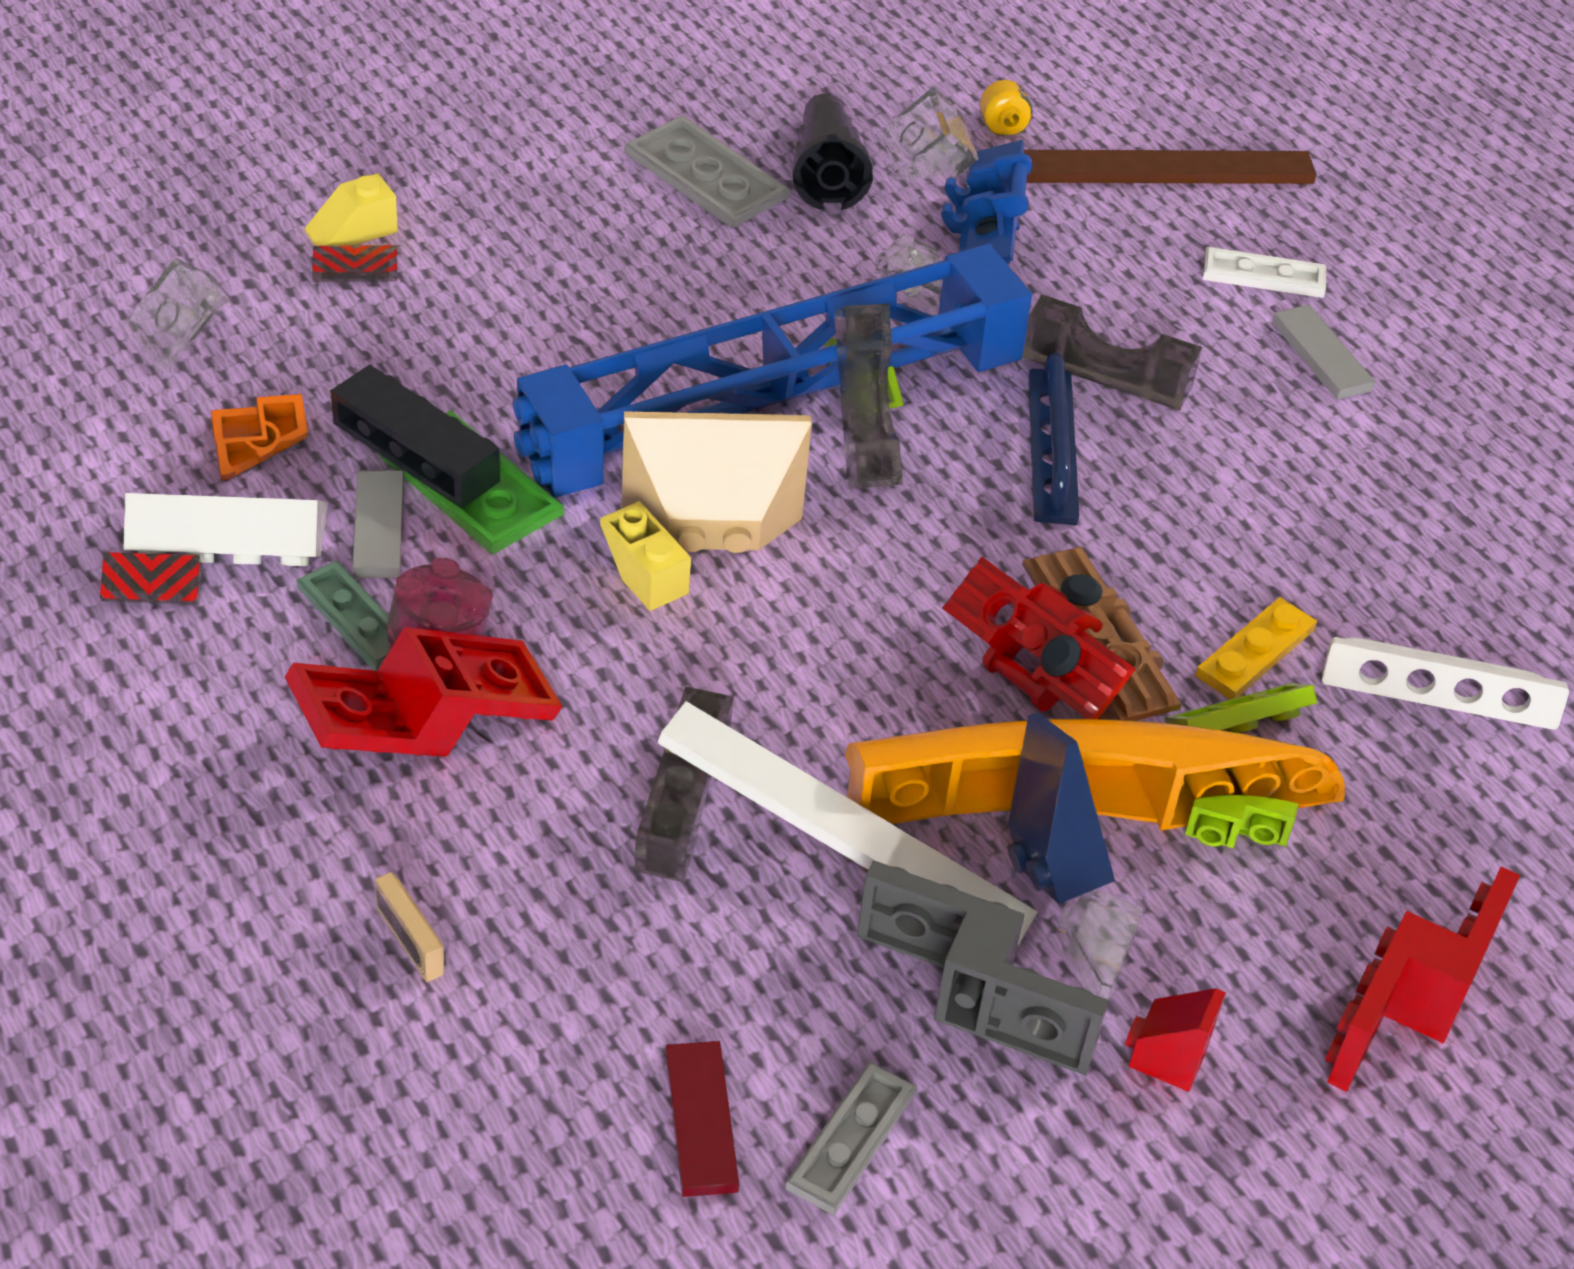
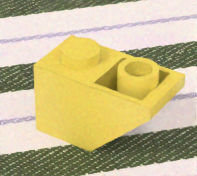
(647, 556)

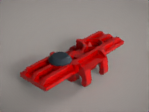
(1051, 628)

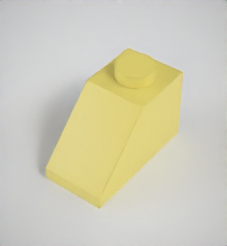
(355, 213)

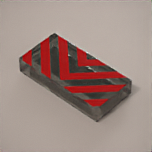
(355, 263)
(151, 578)

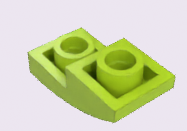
(1222, 817)

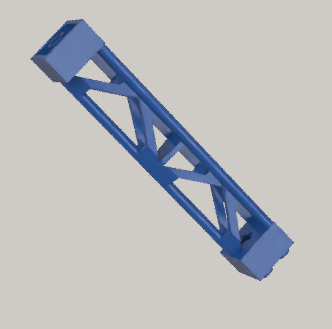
(566, 437)

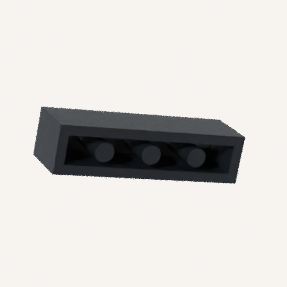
(416, 436)

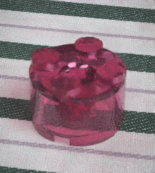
(440, 600)

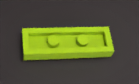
(1244, 711)

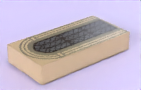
(409, 926)

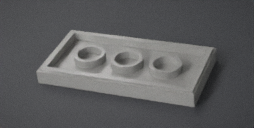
(707, 171)

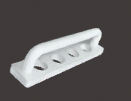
(1542, 708)

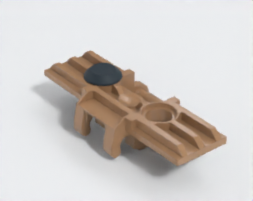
(1074, 575)

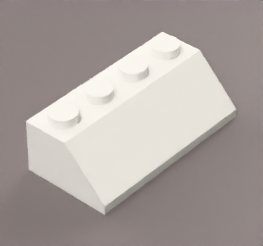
(225, 527)

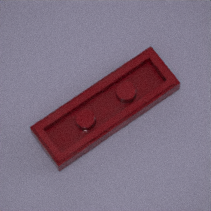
(701, 1119)

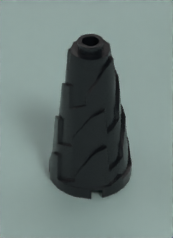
(829, 156)

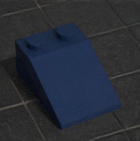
(1055, 816)

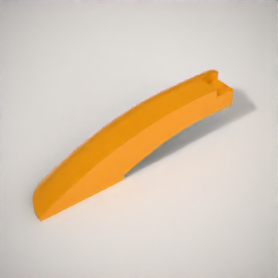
(1130, 766)

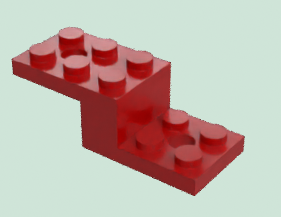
(422, 693)
(1419, 977)

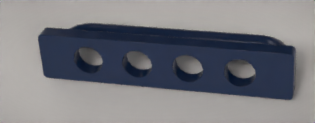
(1062, 503)

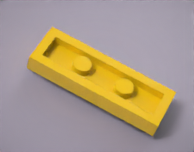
(1256, 648)

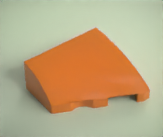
(268, 429)

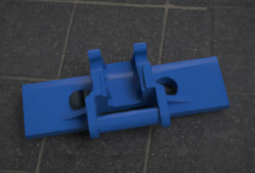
(992, 199)

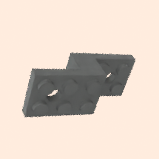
(979, 982)

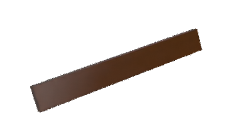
(1171, 166)

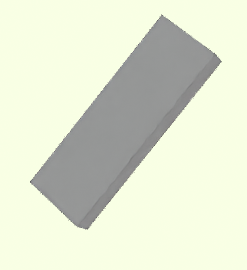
(1323, 352)
(378, 524)
(851, 1138)

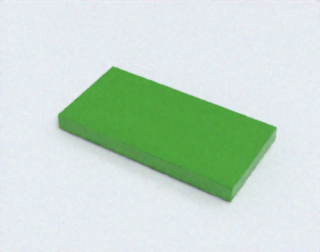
(503, 512)

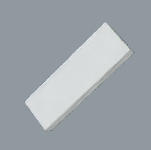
(1264, 272)

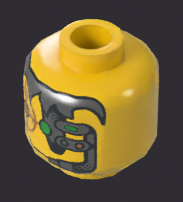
(1004, 104)

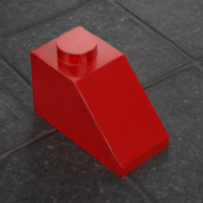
(1175, 1036)

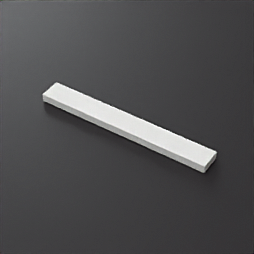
(816, 806)

